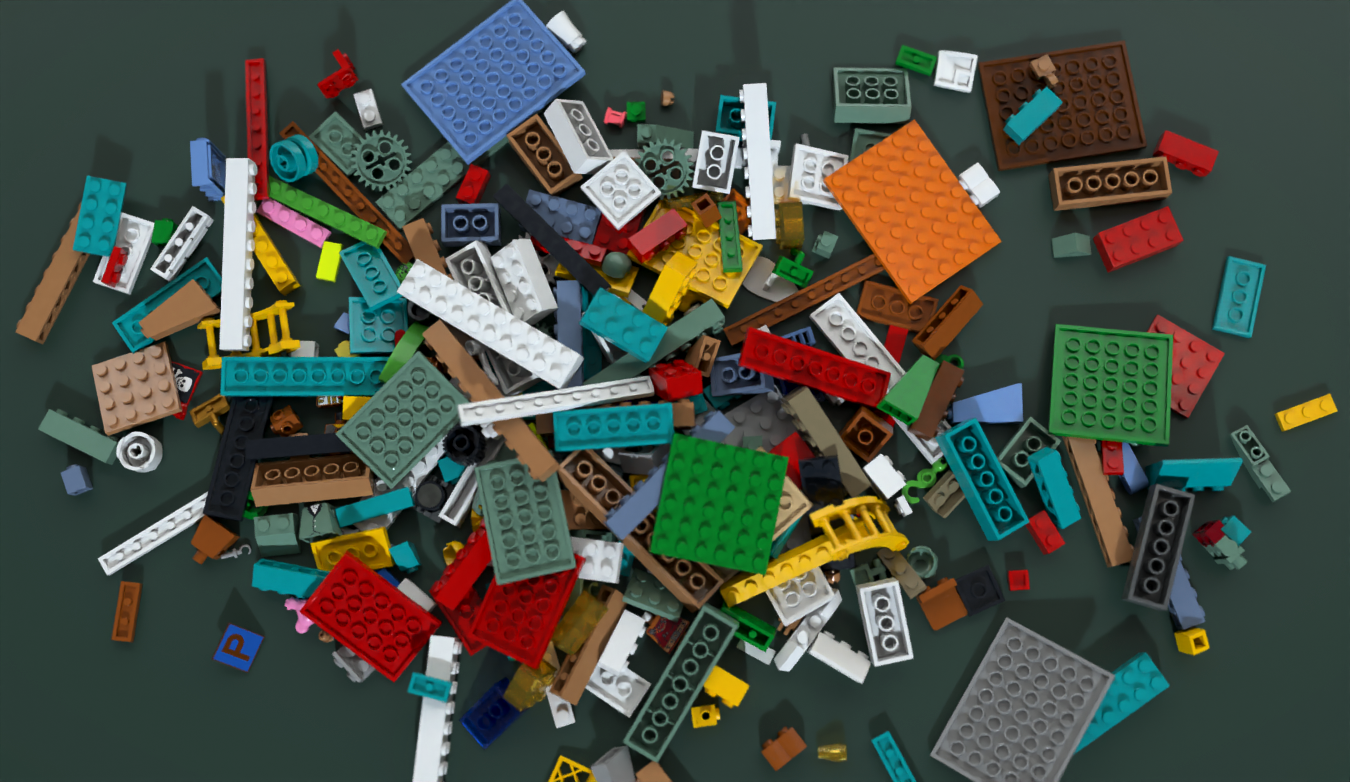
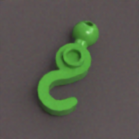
(925, 479)

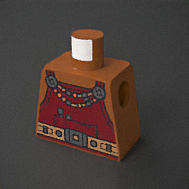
(664, 631)

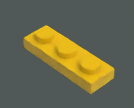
(1305, 412)

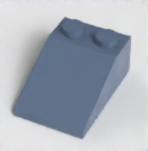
(734, 380)

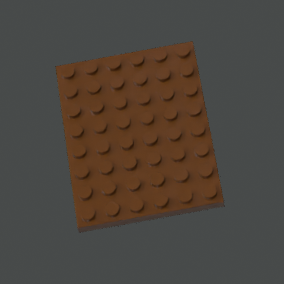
(1096, 113)

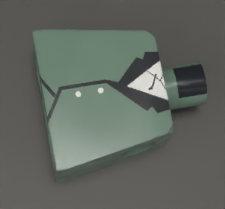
(319, 522)

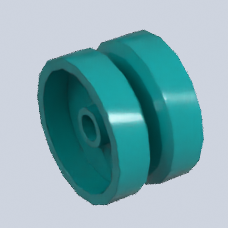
(293, 158)

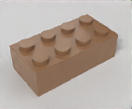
(543, 156)

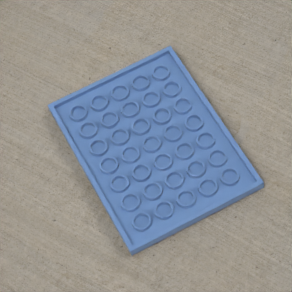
(493, 79)

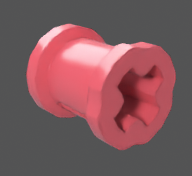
(615, 117)

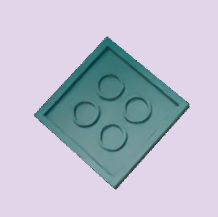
(375, 330)

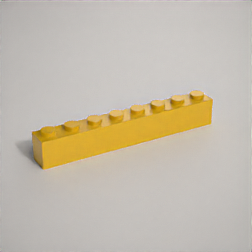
(787, 565)

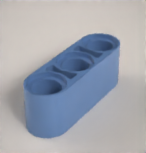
(1133, 476)

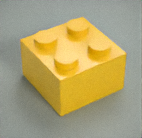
(726, 686)

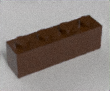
(939, 396)

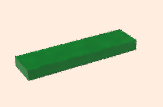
(729, 237)

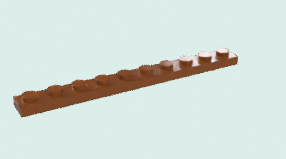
(355, 200)
(805, 298)

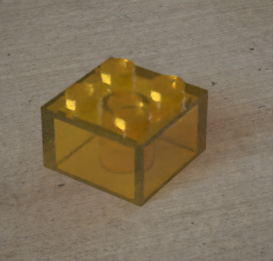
(790, 225)
(530, 685)

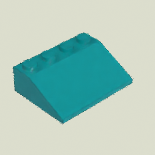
(1194, 473)

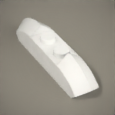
(805, 634)

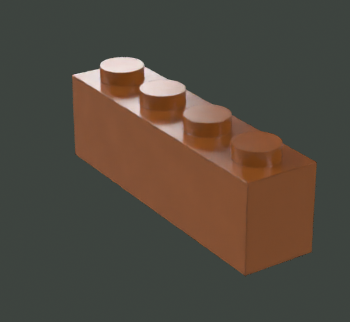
(947, 322)

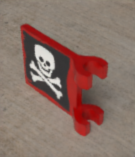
(186, 382)

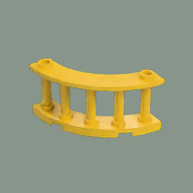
(275, 348)
(864, 507)

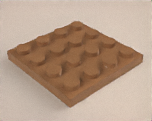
(136, 388)

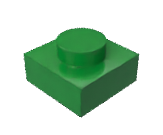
(636, 112)

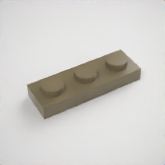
(902, 571)

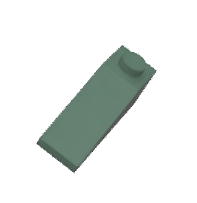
(649, 133)

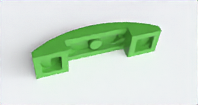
(404, 351)

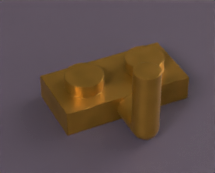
(211, 411)

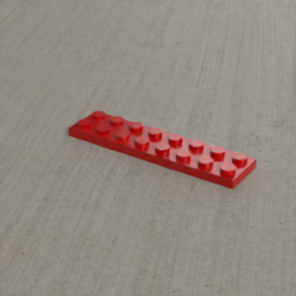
(813, 368)

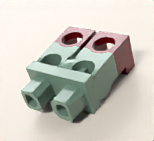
(1219, 545)

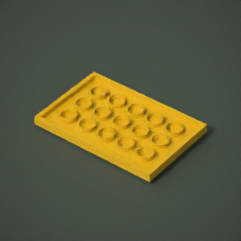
(704, 247)

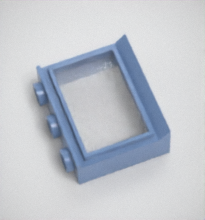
(208, 168)

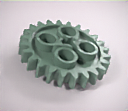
(656, 153)
(389, 176)

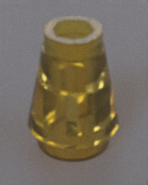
(833, 752)

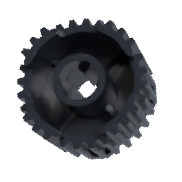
(474, 448)

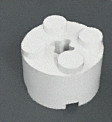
(150, 456)

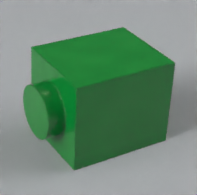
(163, 231)

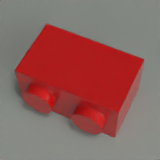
(473, 185)
(1044, 532)

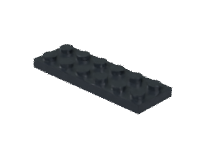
(824, 487)

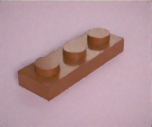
(127, 611)

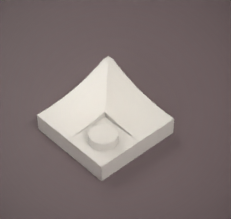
(955, 70)

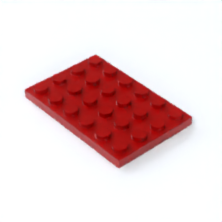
(524, 614)
(370, 616)

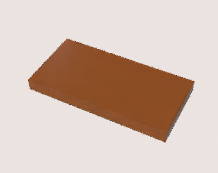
(889, 307)

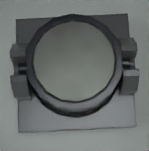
(431, 497)

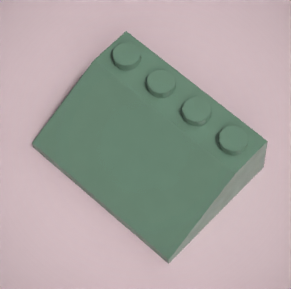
(871, 95)

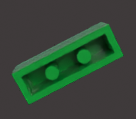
(750, 627)

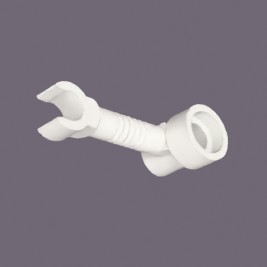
(477, 348)

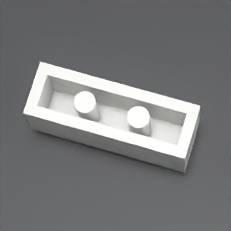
(622, 643)

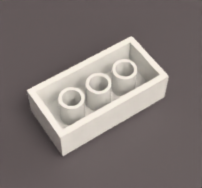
(578, 136)
(524, 281)
(884, 621)

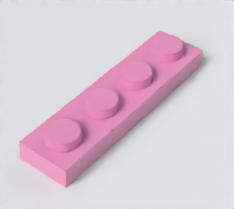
(294, 222)

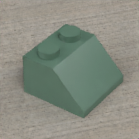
(277, 534)

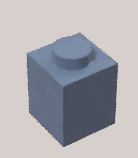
(76, 480)

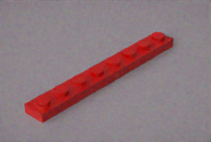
(257, 124)

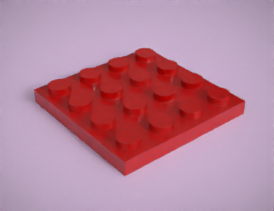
(1192, 365)

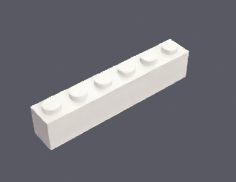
(463, 495)

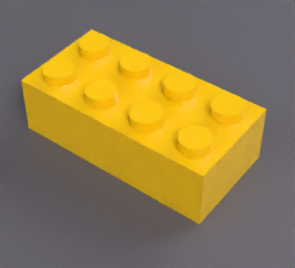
(670, 288)

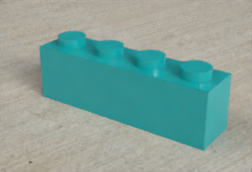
(1054, 487)
(287, 578)

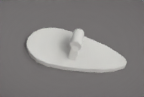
(767, 284)

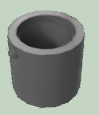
(419, 314)

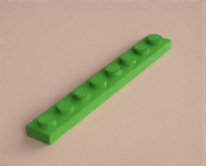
(326, 213)

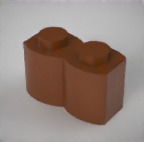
(783, 748)

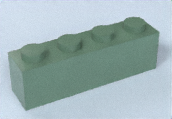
(80, 436)

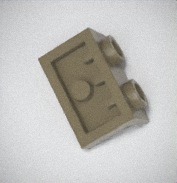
(945, 495)

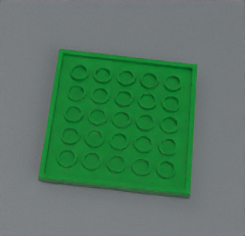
(1111, 385)
(718, 504)

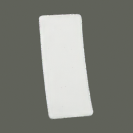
(765, 657)

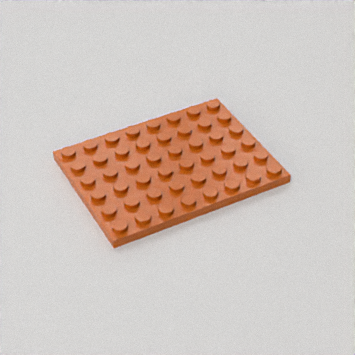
(912, 211)

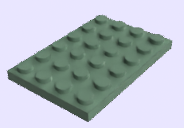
(404, 420)
(524, 522)

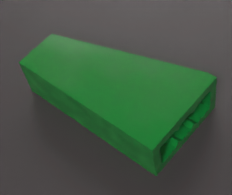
(908, 395)

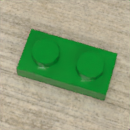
(916, 60)

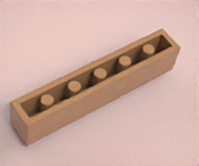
(578, 668)

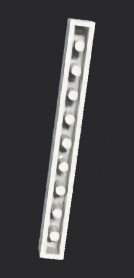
(237, 254)

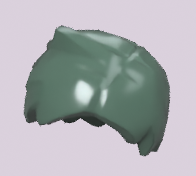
(923, 561)

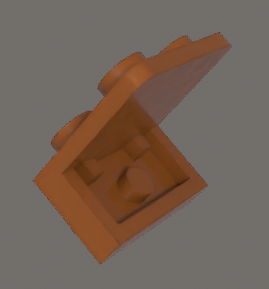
(941, 603)

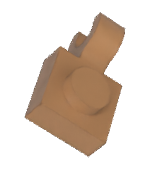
(1044, 69)

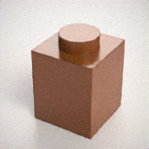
(706, 210)

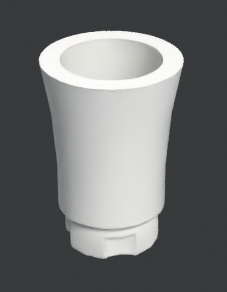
(566, 32)

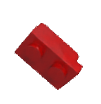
(340, 79)

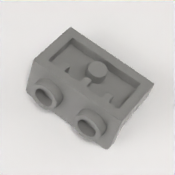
(357, 668)

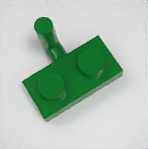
(792, 270)

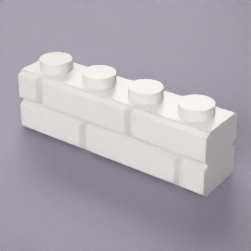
(182, 244)

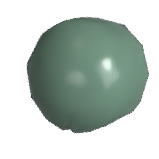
(616, 264)

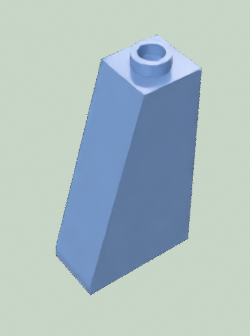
(993, 407)

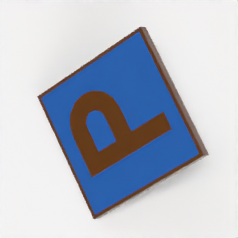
(238, 647)

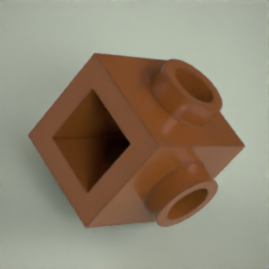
(285, 422)

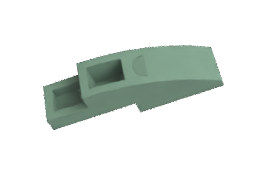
(1258, 464)

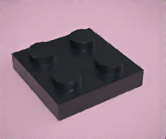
(979, 590)

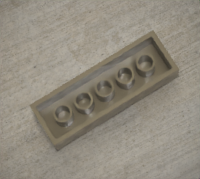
(823, 437)

